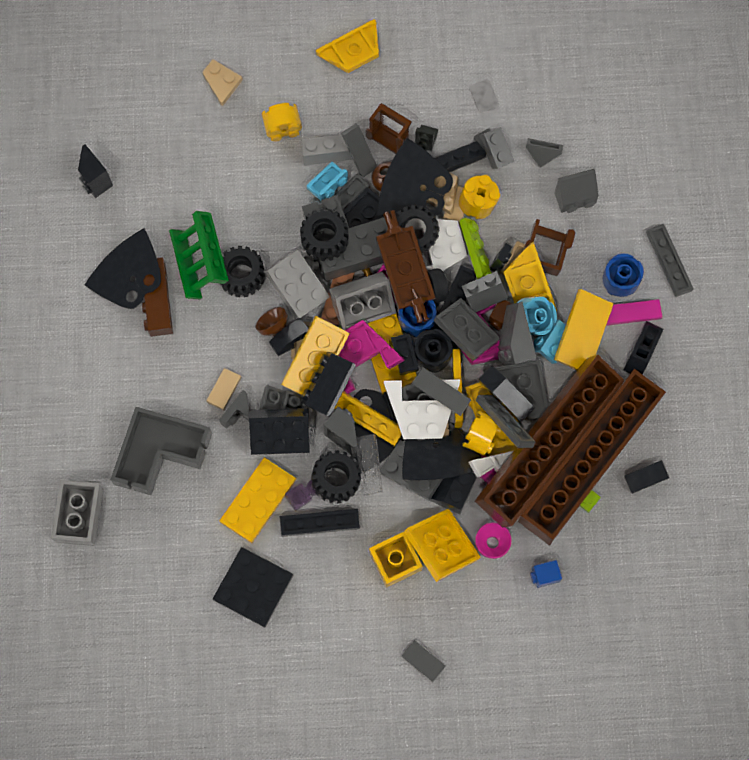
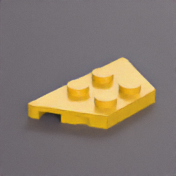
(353, 48)
(527, 277)

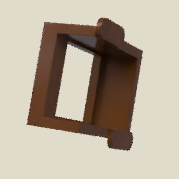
(383, 134)
(566, 239)

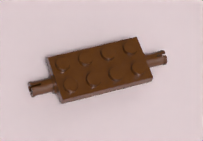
(405, 267)

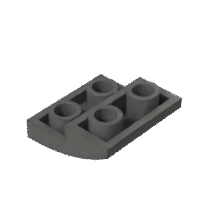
(278, 399)

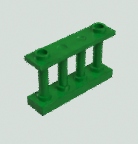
(211, 253)

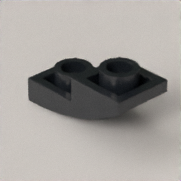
(285, 339)
(646, 476)

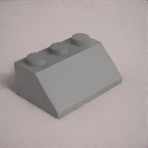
(363, 300)

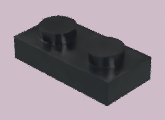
(501, 258)
(404, 347)

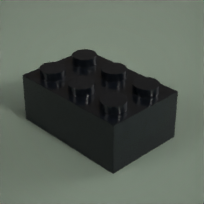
(279, 431)

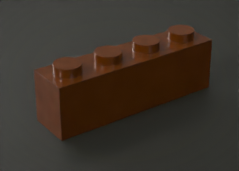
(158, 305)

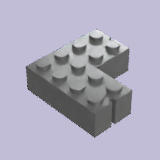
(362, 244)
(155, 438)

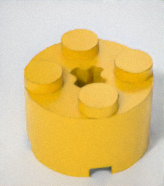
(282, 121)
(479, 197)
(481, 434)

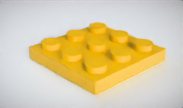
(442, 544)

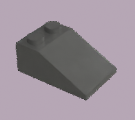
(515, 338)

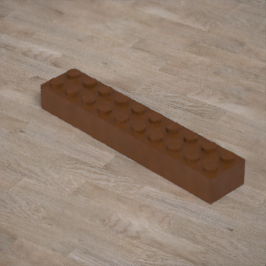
(554, 438)
(591, 457)

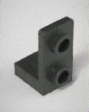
(426, 137)

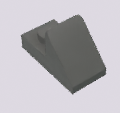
(238, 407)

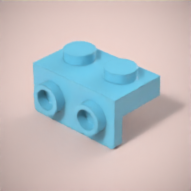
(327, 181)
(548, 343)

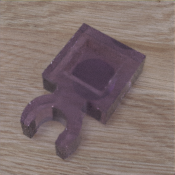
(300, 496)

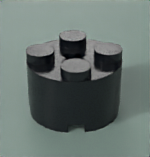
(432, 340)

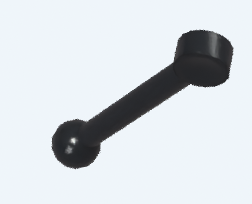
(385, 396)

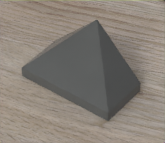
(543, 151)

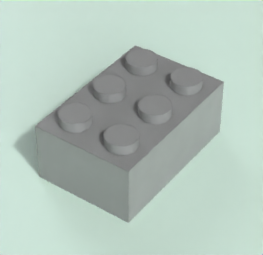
(296, 284)
(77, 513)

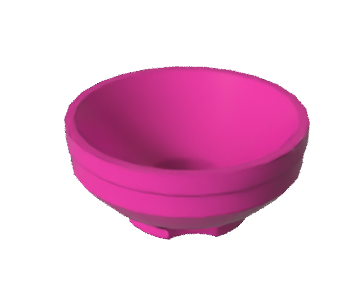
(493, 530)

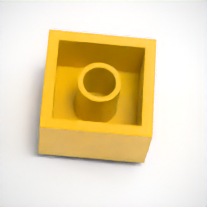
(395, 559)

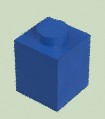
(546, 574)

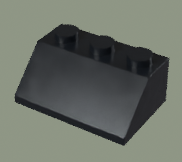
(327, 383)

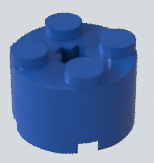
(632, 275)
(409, 322)

